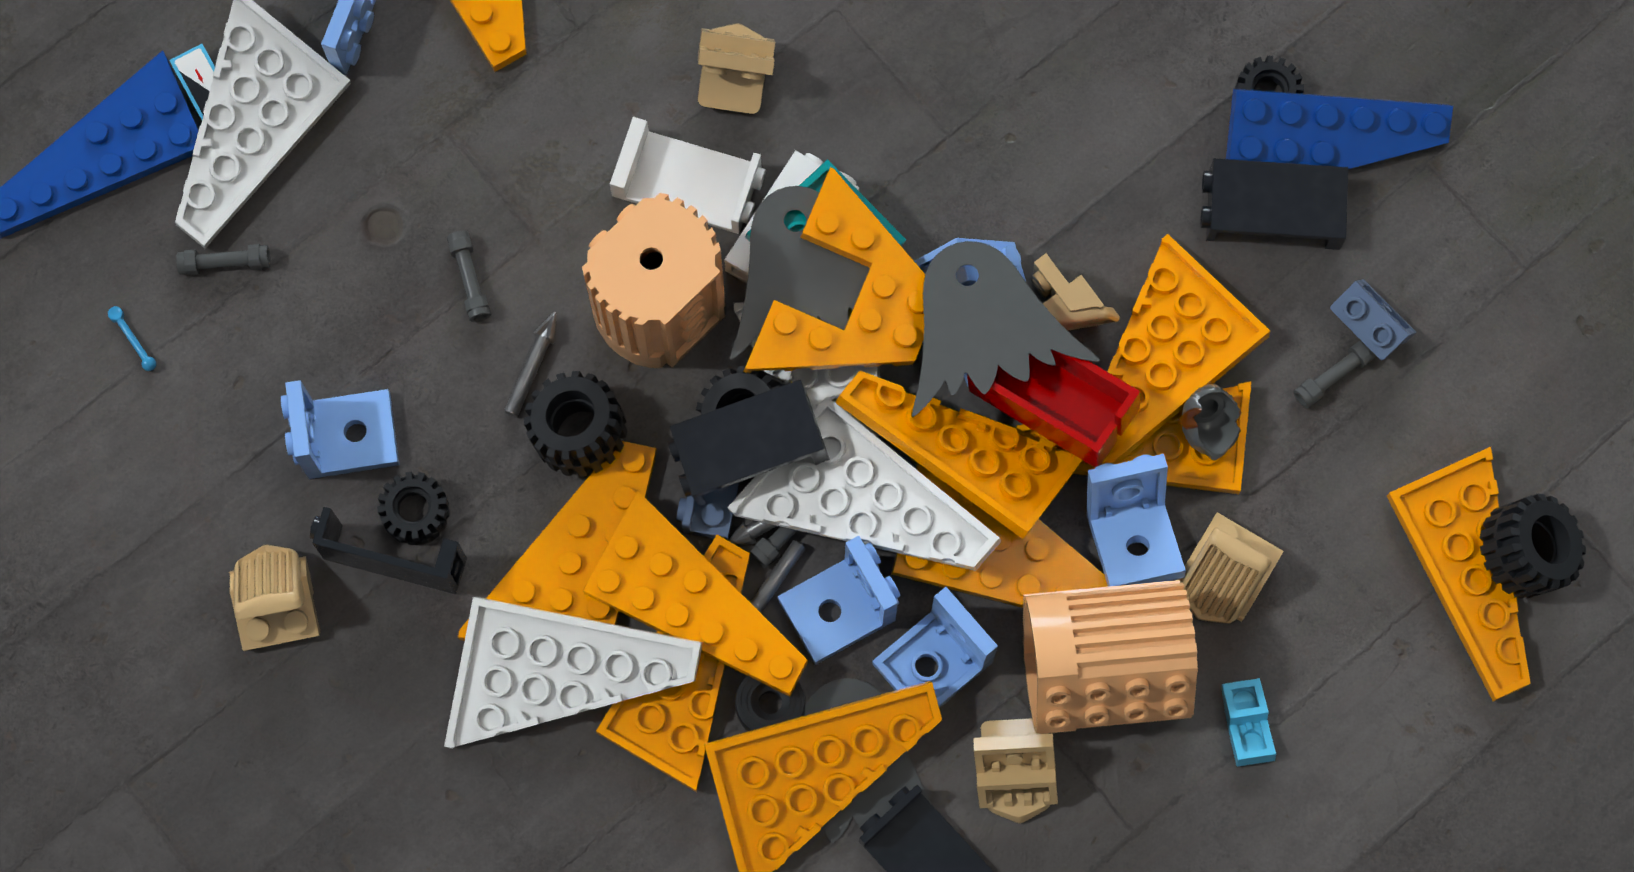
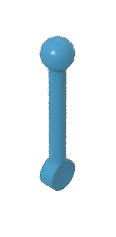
(116, 315)

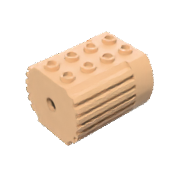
(660, 311)
(1109, 656)

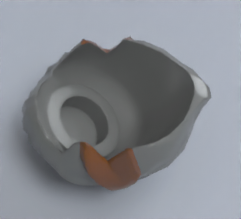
(1211, 421)

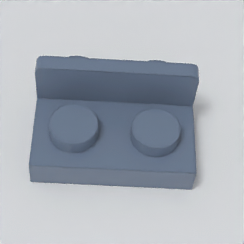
(1372, 319)
(710, 518)

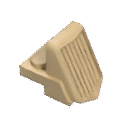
(734, 67)
(1070, 303)
(1227, 571)
(273, 598)
(1015, 769)

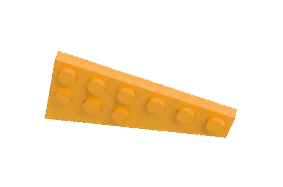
(1444, 527)

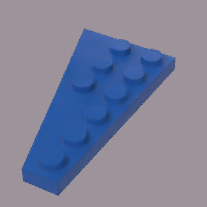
(1331, 128)
(118, 142)

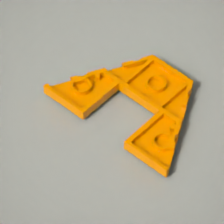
(888, 312)

